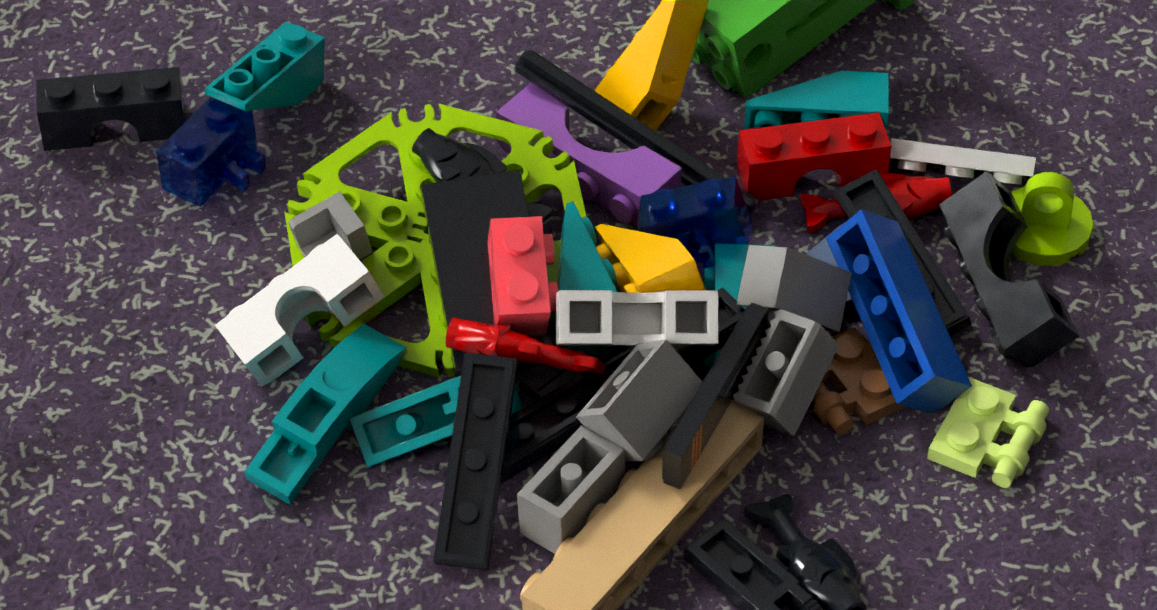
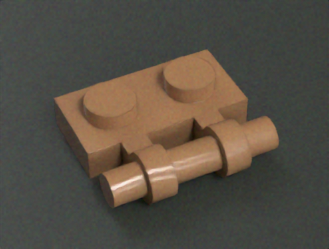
(860, 383)

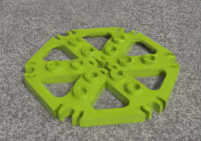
(401, 226)

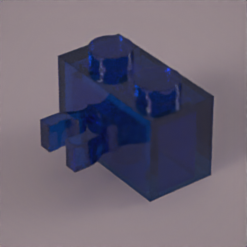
(209, 151)
(698, 216)

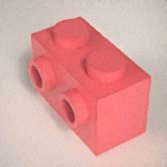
(519, 274)

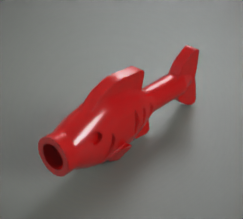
(913, 194)
(502, 342)

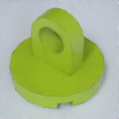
(1055, 220)

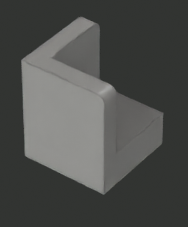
(326, 220)

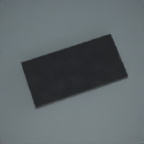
(458, 232)

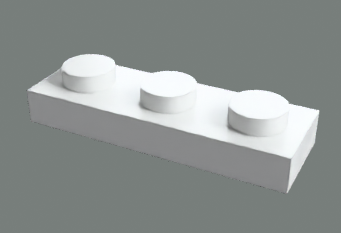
(962, 161)

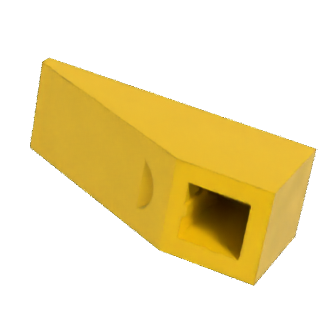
(655, 64)
(647, 261)

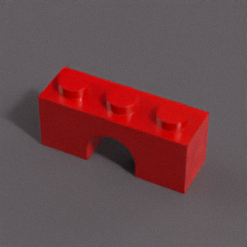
(779, 155)

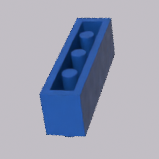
(898, 313)

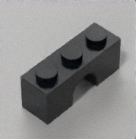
(75, 105)

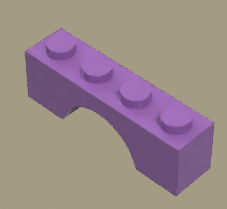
(604, 177)

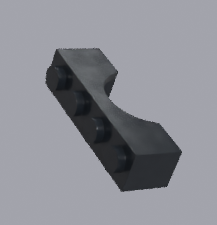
(1025, 315)

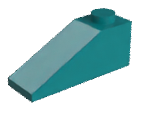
(410, 422)

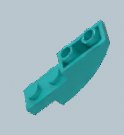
(321, 410)

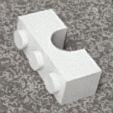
(323, 281)
(636, 318)

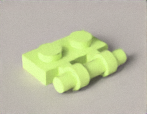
(973, 426)

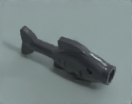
(453, 160)
(821, 568)

